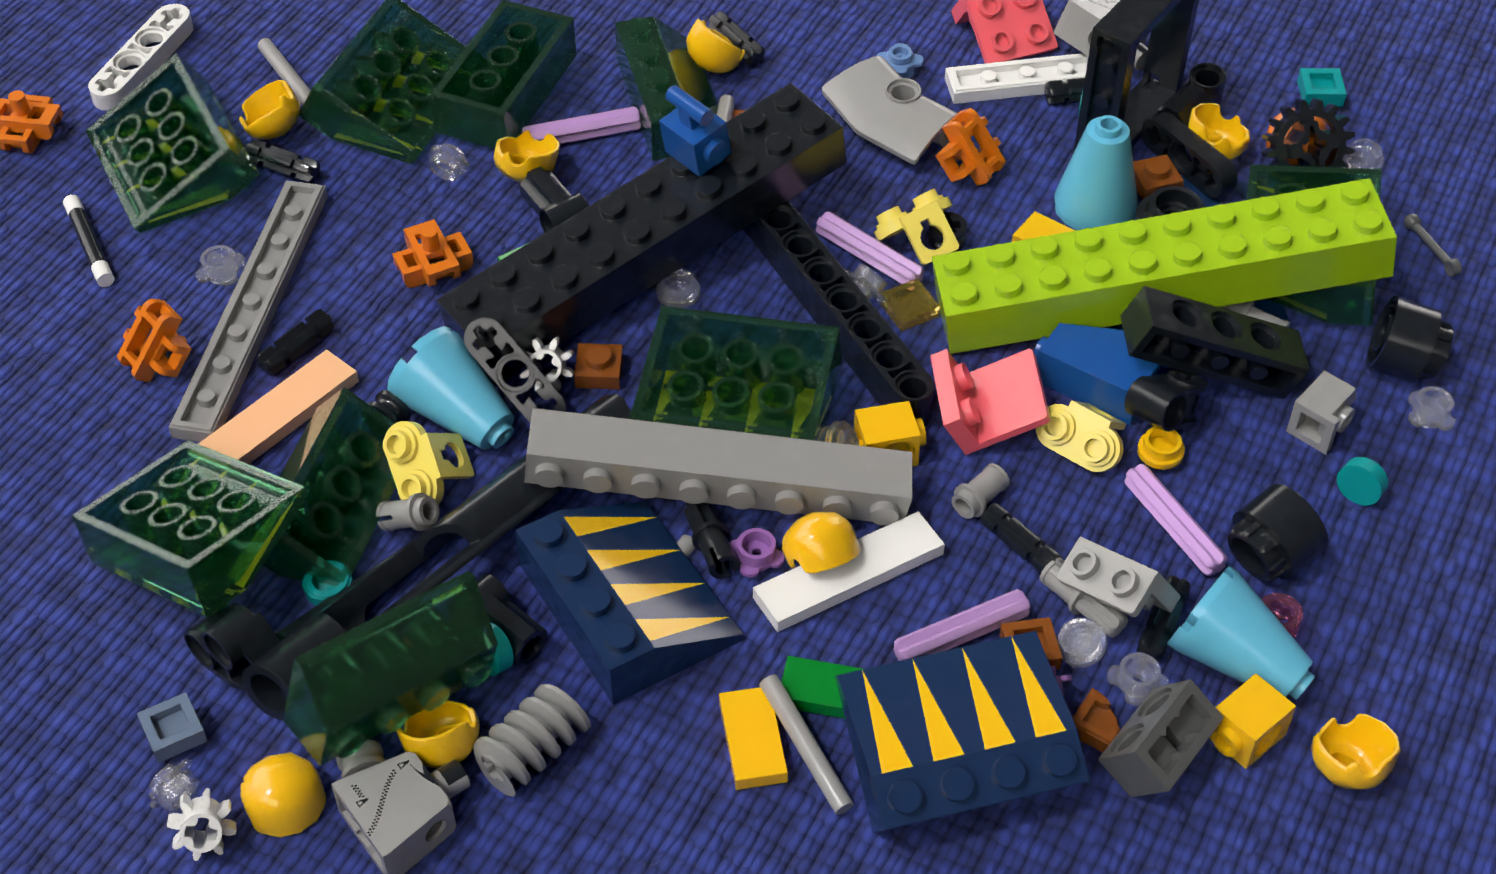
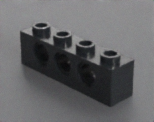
(1214, 342)

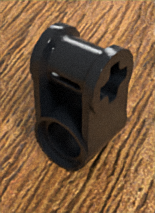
(1166, 399)

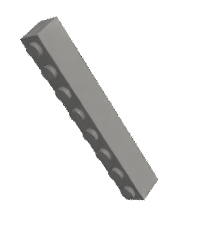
(717, 466)

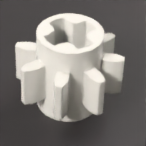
(558, 360)
(197, 840)

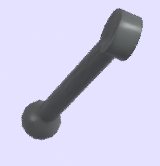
(1451, 266)

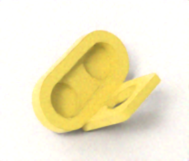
(928, 207)
(1083, 435)
(418, 460)

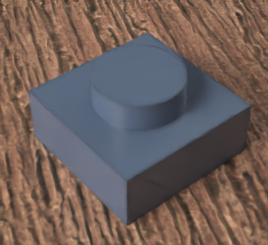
(172, 727)

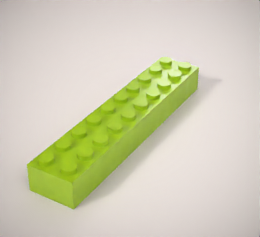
(1201, 254)

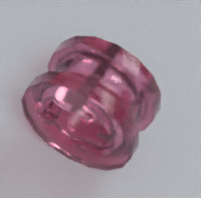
(1285, 608)

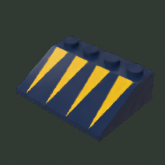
(624, 594)
(959, 730)

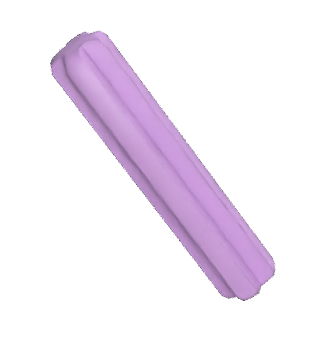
(588, 126)
(868, 249)
(1175, 520)
(963, 626)

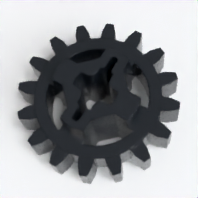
(1304, 127)

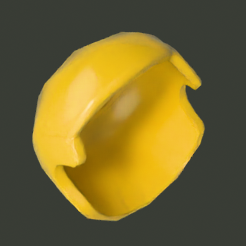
(712, 49)
(270, 111)
(1223, 134)
(521, 154)
(820, 542)
(441, 734)
(1356, 752)
(282, 794)

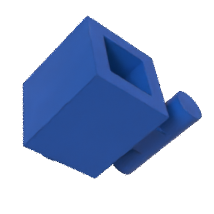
(694, 133)

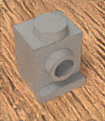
(1322, 411)

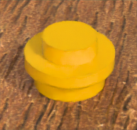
(1161, 448)

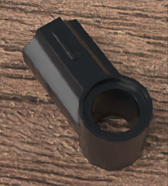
(1204, 86)
(550, 198)
(521, 630)

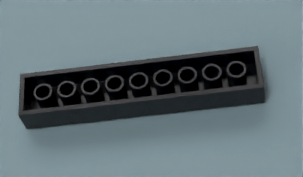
(648, 229)

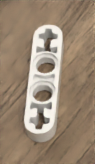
(167, 26)

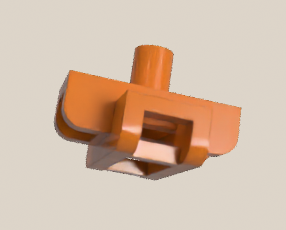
(27, 115)
(977, 162)
(416, 260)
(148, 354)

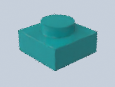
(1322, 84)

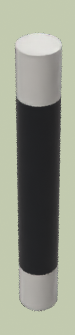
(88, 241)

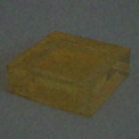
(910, 304)

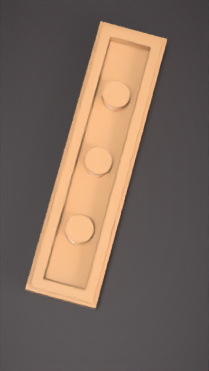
(282, 409)

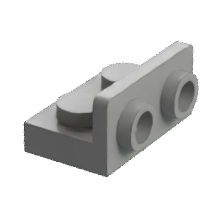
(1115, 579)

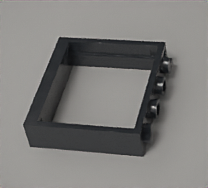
(1113, 60)

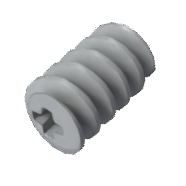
(526, 735)

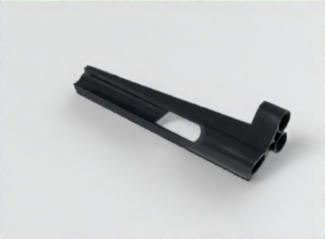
(256, 660)

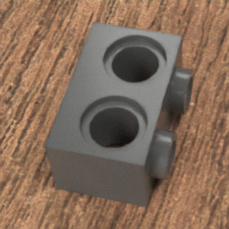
(1161, 738)

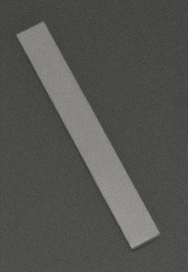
(248, 312)

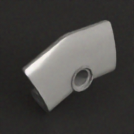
(888, 109)

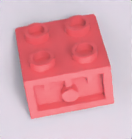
(1007, 28)
(990, 401)

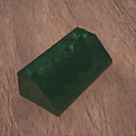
(651, 62)
(345, 481)
(390, 669)

